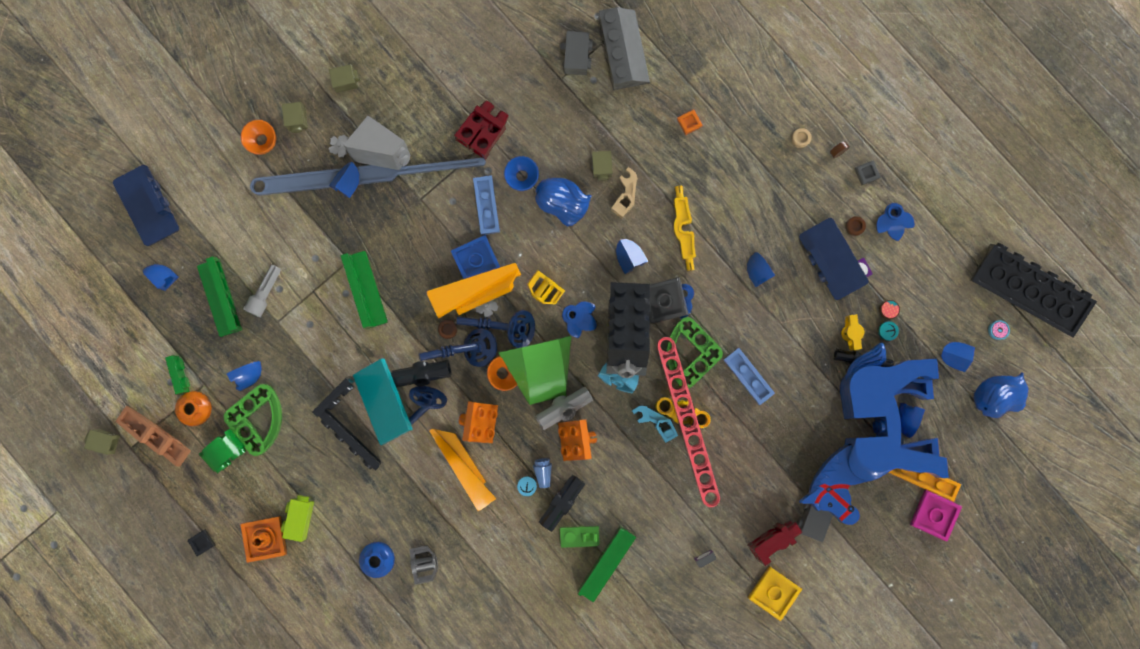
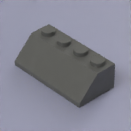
(623, 48)

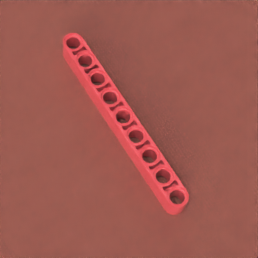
(694, 429)

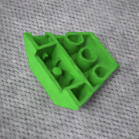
(540, 369)

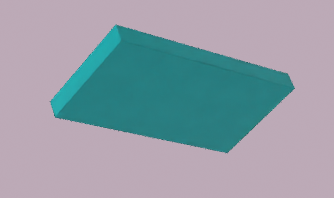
(382, 402)

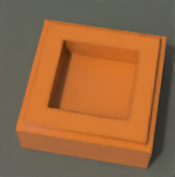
(689, 122)

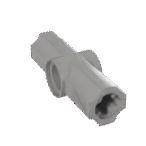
(563, 408)

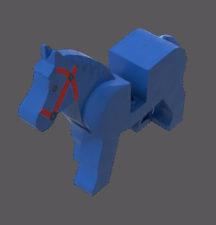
(869, 393)

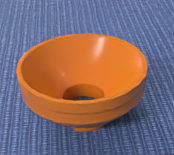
(252, 131)
(501, 384)
(201, 412)

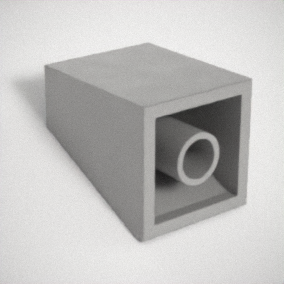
(377, 146)

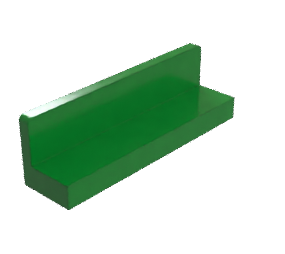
(364, 289)
(219, 297)
(606, 564)

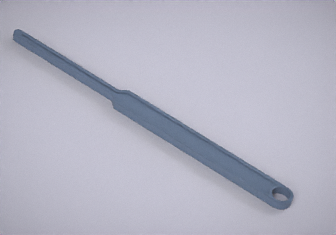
(368, 175)

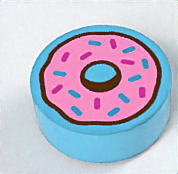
(998, 330)

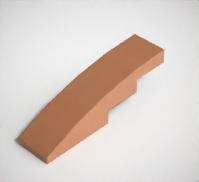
(153, 436)

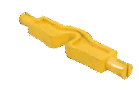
(685, 238)

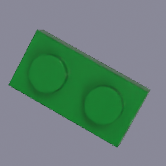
(179, 380)

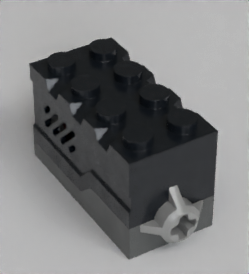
(628, 329)

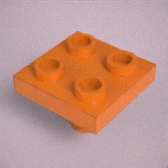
(479, 422)
(575, 440)
(263, 539)

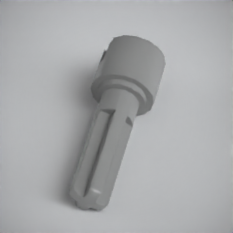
(256, 303)

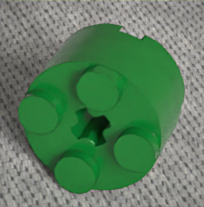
(222, 450)

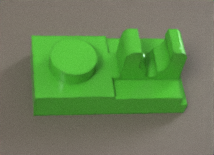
(579, 536)

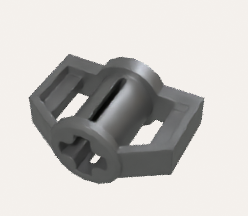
(423, 564)

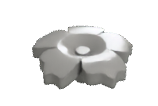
(338, 146)
(487, 308)

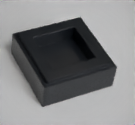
(201, 542)

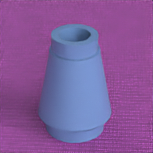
(542, 470)

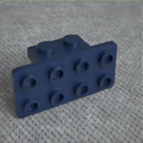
(146, 205)
(833, 259)

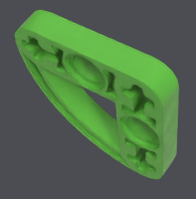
(703, 349)
(242, 420)

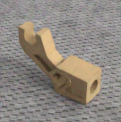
(630, 189)

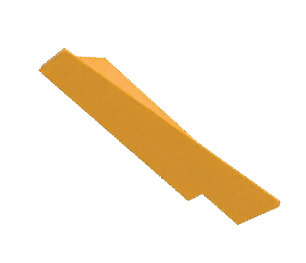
(473, 290)
(464, 468)

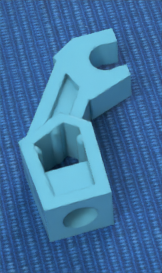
(650, 415)

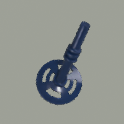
(512, 327)
(469, 345)
(425, 400)

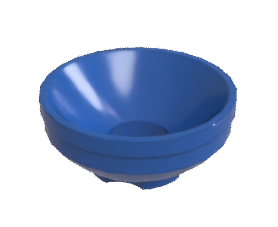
(521, 164)
(385, 555)

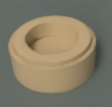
(801, 138)

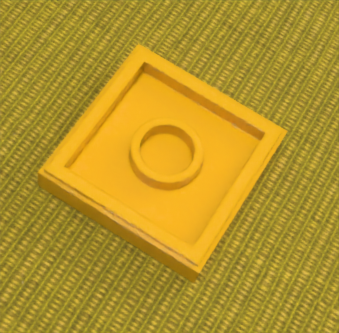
(774, 593)

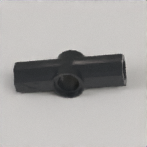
(421, 373)
(561, 503)

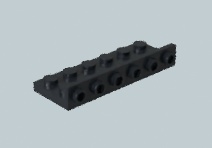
(1033, 289)

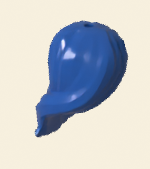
(562, 199)
(1001, 395)

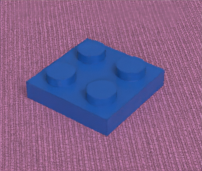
(475, 257)

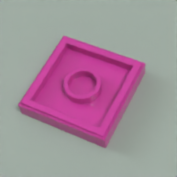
(936, 515)

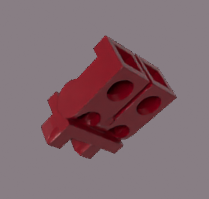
(482, 129)
(773, 540)

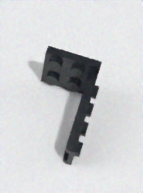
(342, 432)

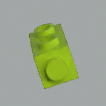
(297, 519)

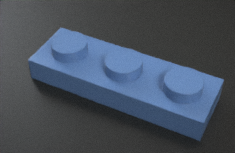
(486, 205)
(749, 376)

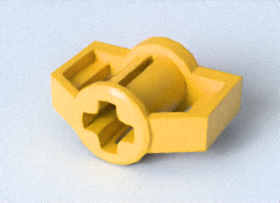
(544, 288)
(854, 332)

